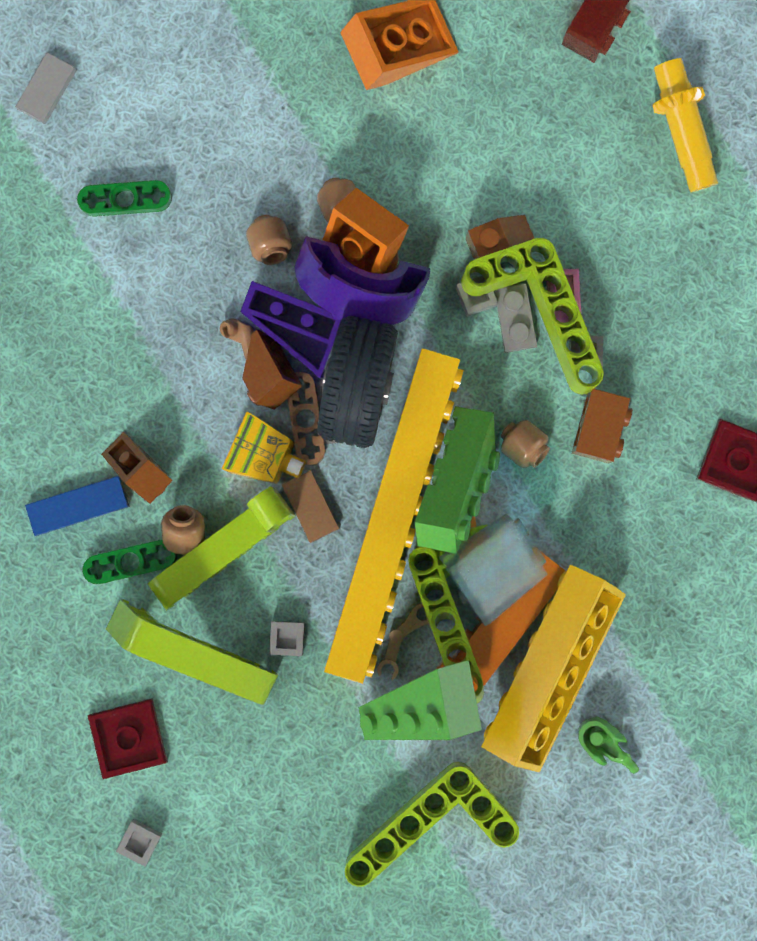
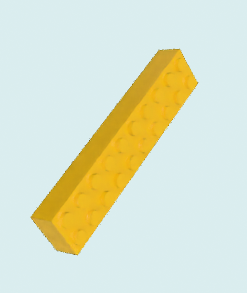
(392, 516)

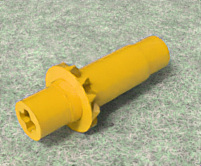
(685, 123)

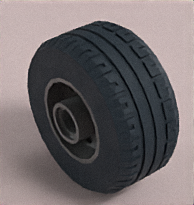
(357, 381)

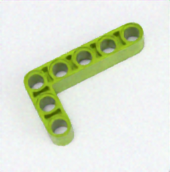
(547, 302)
(262, 518)
(443, 608)
(147, 638)
(427, 818)

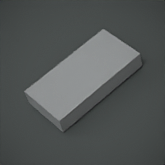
(45, 88)

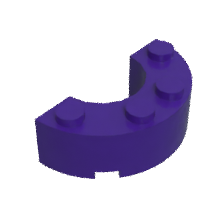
(355, 292)

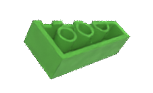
(458, 481)
(428, 708)

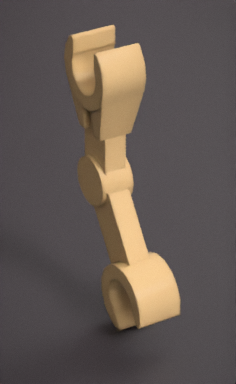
(396, 637)

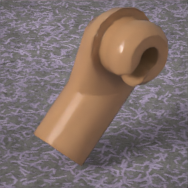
(237, 331)

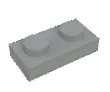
(515, 318)

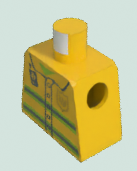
(262, 452)

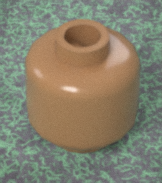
(332, 193)
(269, 239)
(524, 444)
(182, 529)

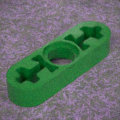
(102, 209)
(104, 559)

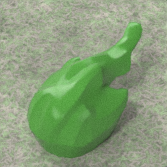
(601, 740)

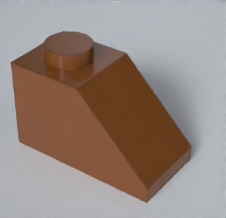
(498, 235)
(268, 372)
(136, 468)

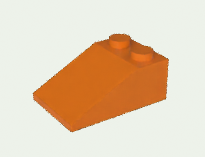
(397, 41)
(365, 232)

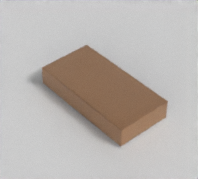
(310, 506)

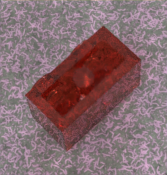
(593, 26)

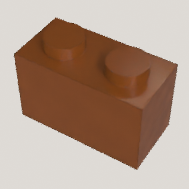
(602, 426)

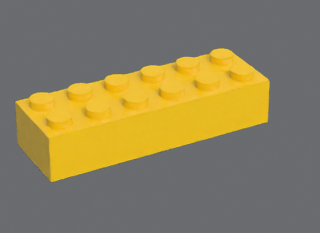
(553, 669)

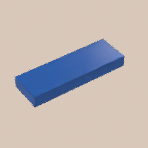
(77, 506)

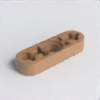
(301, 443)

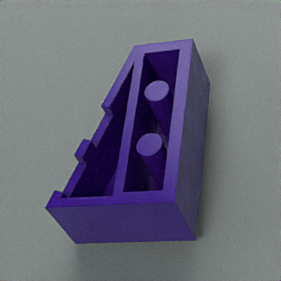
(294, 323)

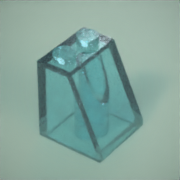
(495, 567)

